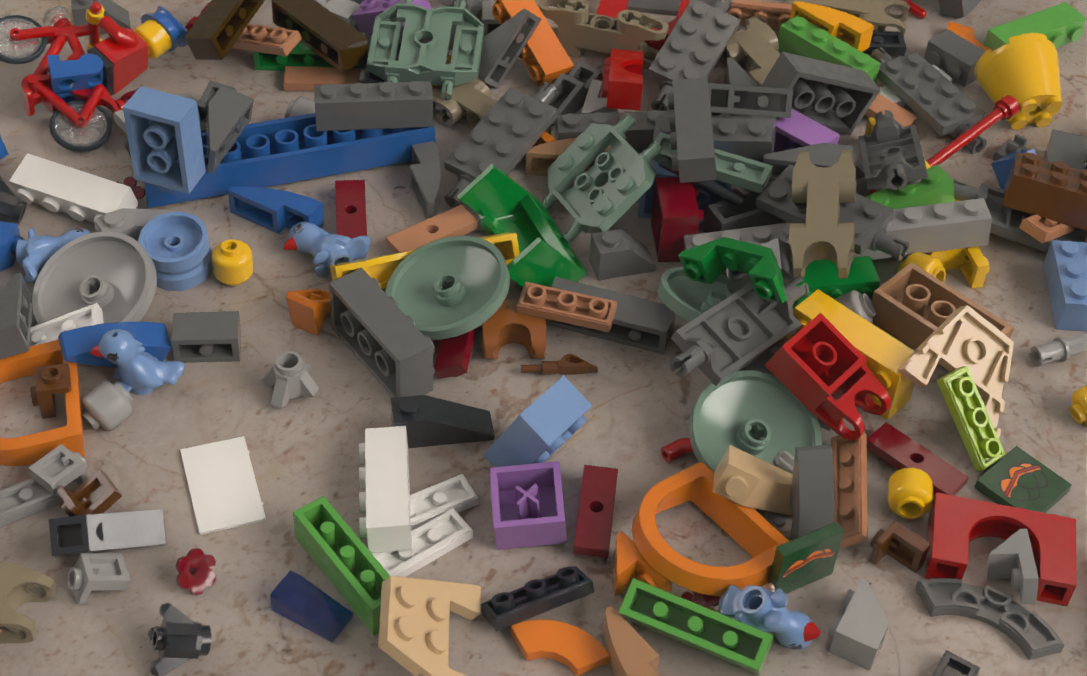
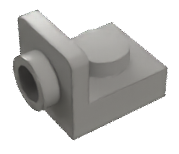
(59, 469)
(98, 572)

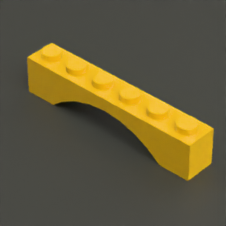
(383, 266)

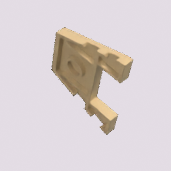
(969, 342)
(417, 621)

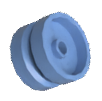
(178, 249)

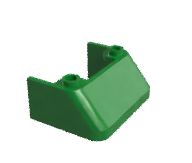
(512, 209)

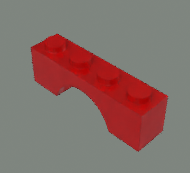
(623, 79)

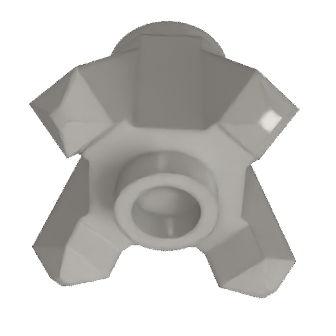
(290, 379)

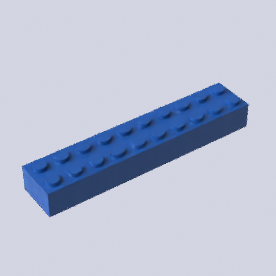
(293, 152)

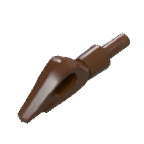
(568, 365)

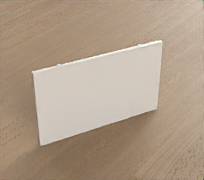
(222, 485)

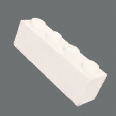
(69, 189)
(387, 490)

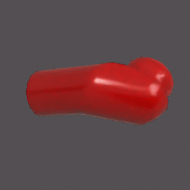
(676, 449)

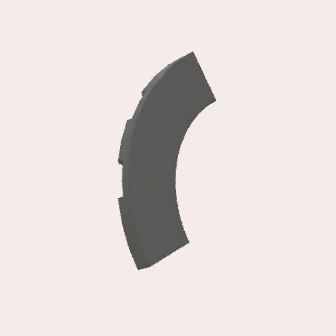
(992, 607)

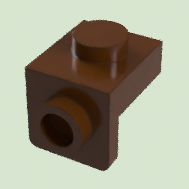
(48, 382)
(91, 497)
(901, 545)

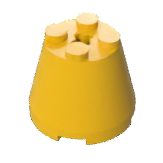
(1029, 73)

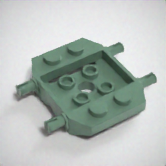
(426, 60)
(587, 201)

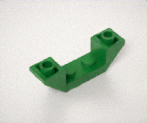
(711, 259)

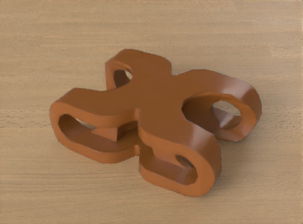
(510, 327)

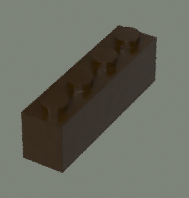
(220, 27)
(322, 32)

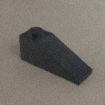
(439, 421)

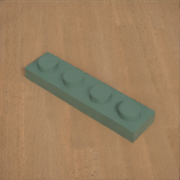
(729, 167)

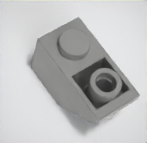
(861, 628)

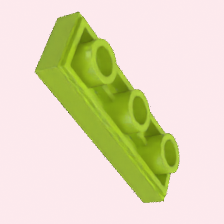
(971, 418)

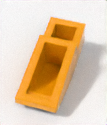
(837, 23)

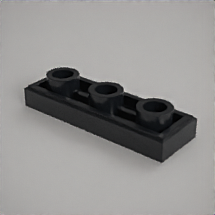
(536, 597)

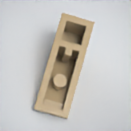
(753, 482)

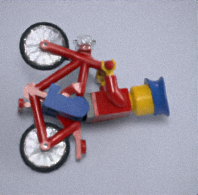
(84, 81)

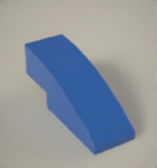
(274, 207)
(79, 342)

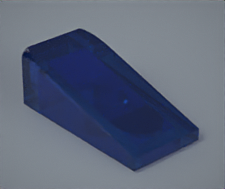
(309, 606)

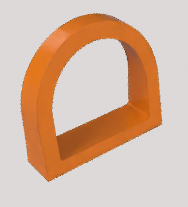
(32, 447)
(738, 521)

